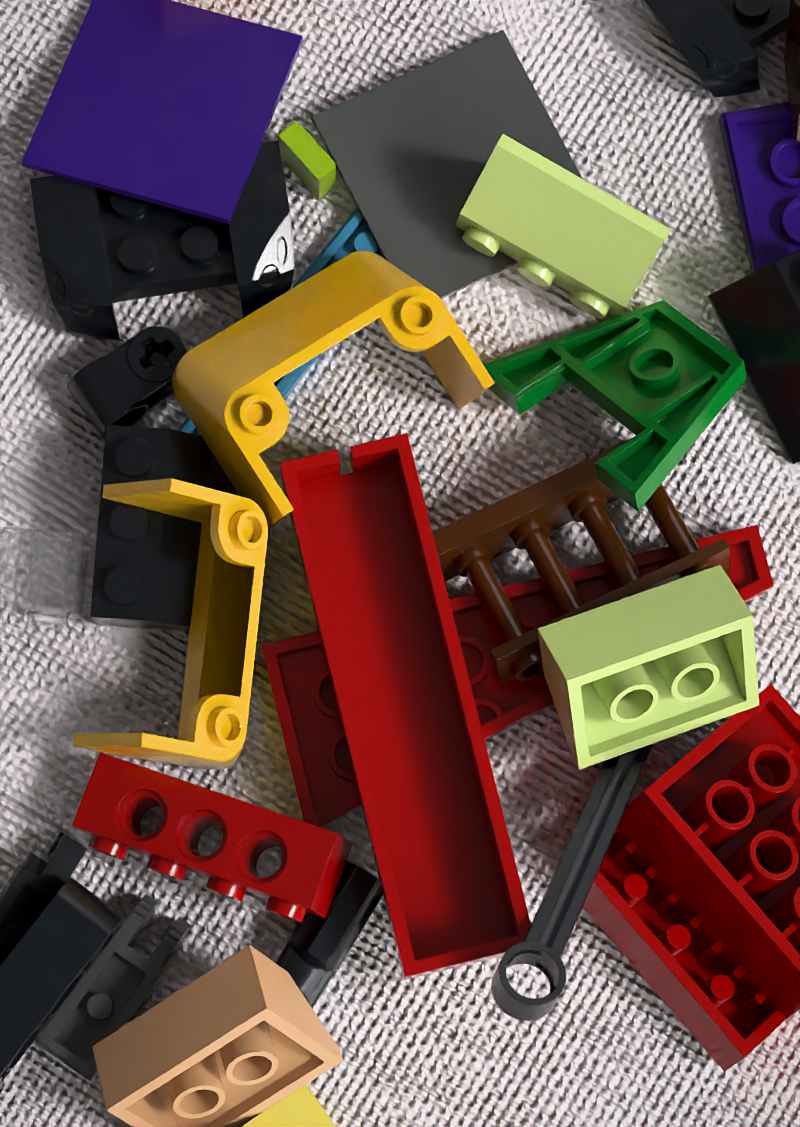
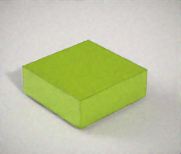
(307, 159)

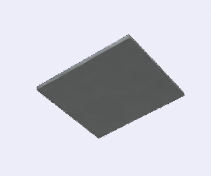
(422, 144)

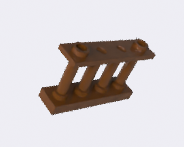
(525, 523)

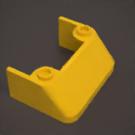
(231, 376)
(220, 630)

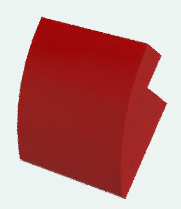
(710, 882)

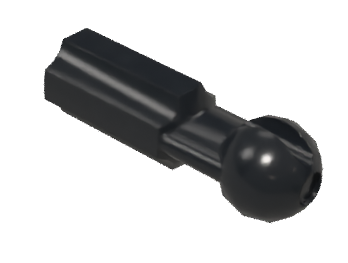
(321, 944)

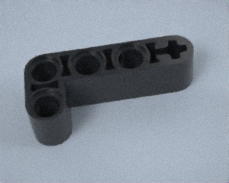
(50, 966)

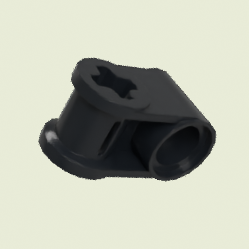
(124, 382)

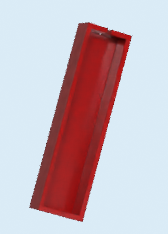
(406, 707)

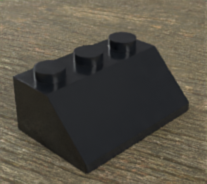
(764, 330)
(141, 555)

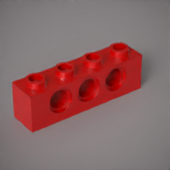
(124, 791)

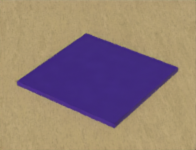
(164, 104)

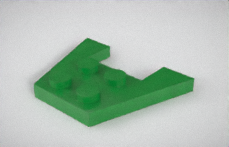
(645, 371)

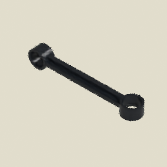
(569, 887)

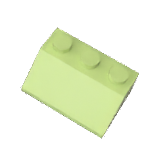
(560, 229)
(651, 665)

